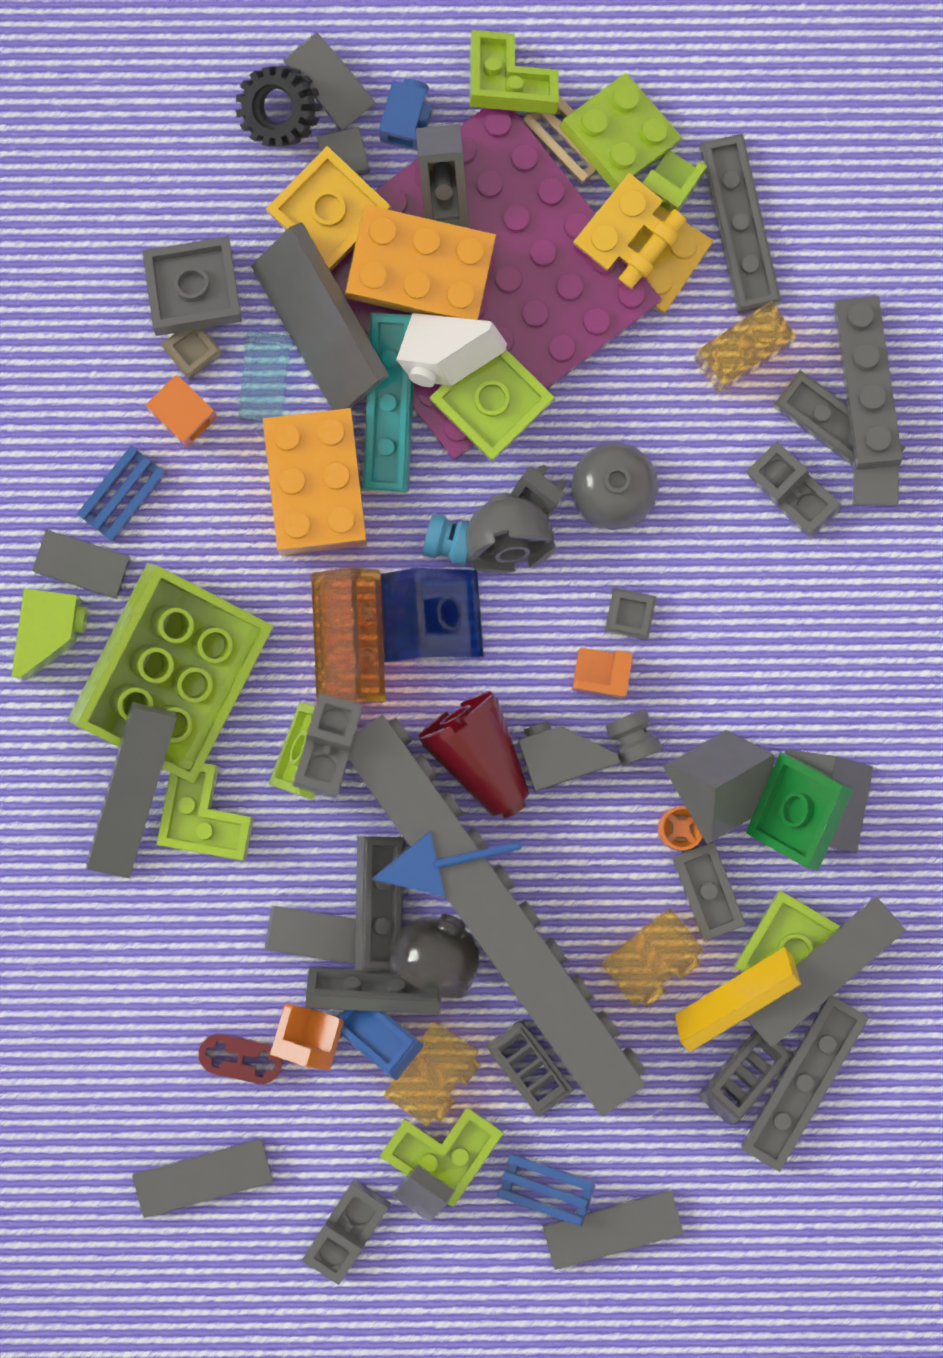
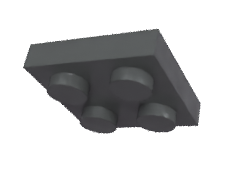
(192, 286)

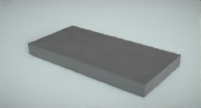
(319, 319)

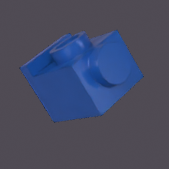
(404, 113)

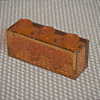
(348, 634)

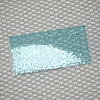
(264, 376)

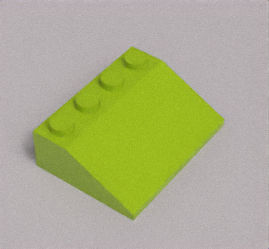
(177, 654)

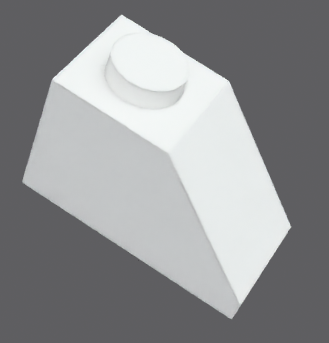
(447, 348)

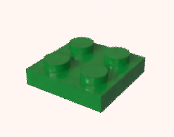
(799, 811)

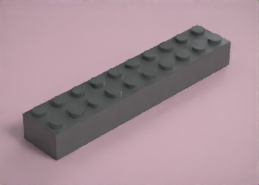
(496, 920)

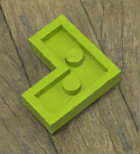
(501, 84)
(193, 826)
(454, 1159)

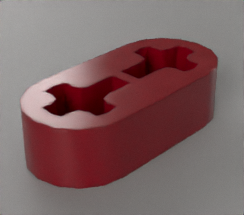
(238, 1069)

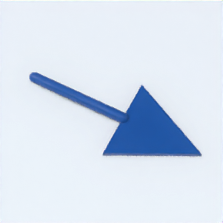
(420, 868)

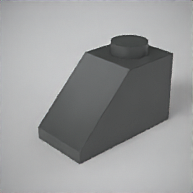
(442, 174)
(561, 755)

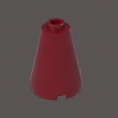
(479, 753)

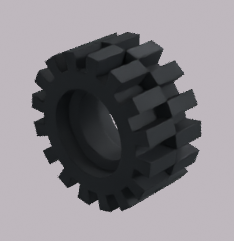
(302, 99)

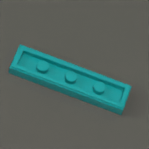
(388, 411)

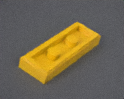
(737, 999)

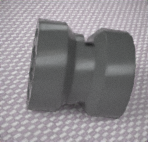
(633, 737)

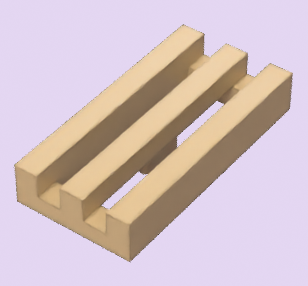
(553, 147)

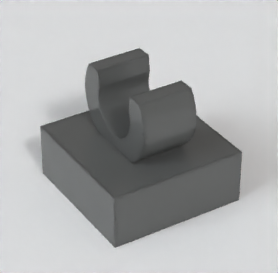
(539, 489)

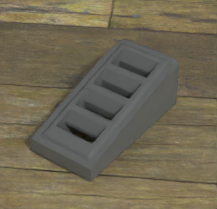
(507, 1038)
(719, 1102)

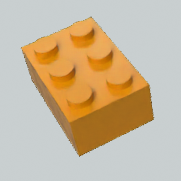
(419, 264)
(314, 482)

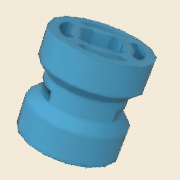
(446, 540)

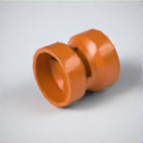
(685, 832)

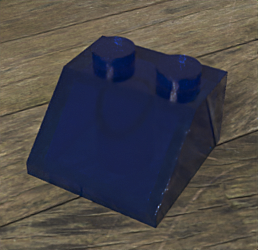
(431, 615)

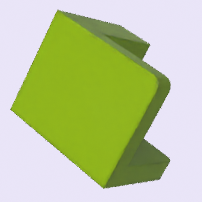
(674, 180)

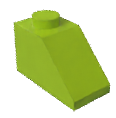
(46, 629)

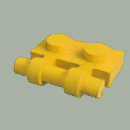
(620, 221)

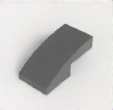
(339, 90)
(793, 490)
(328, 745)
(311, 934)
(423, 1193)
(346, 1231)

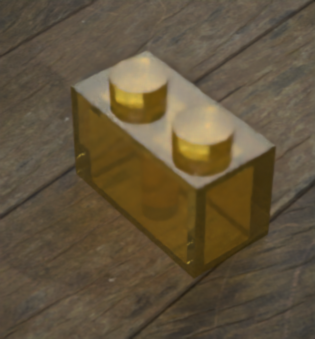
(745, 347)
(652, 958)
(433, 1074)

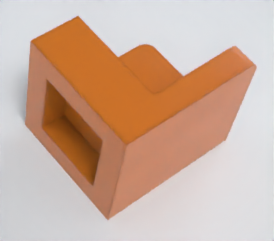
(181, 411)
(602, 673)
(307, 1037)

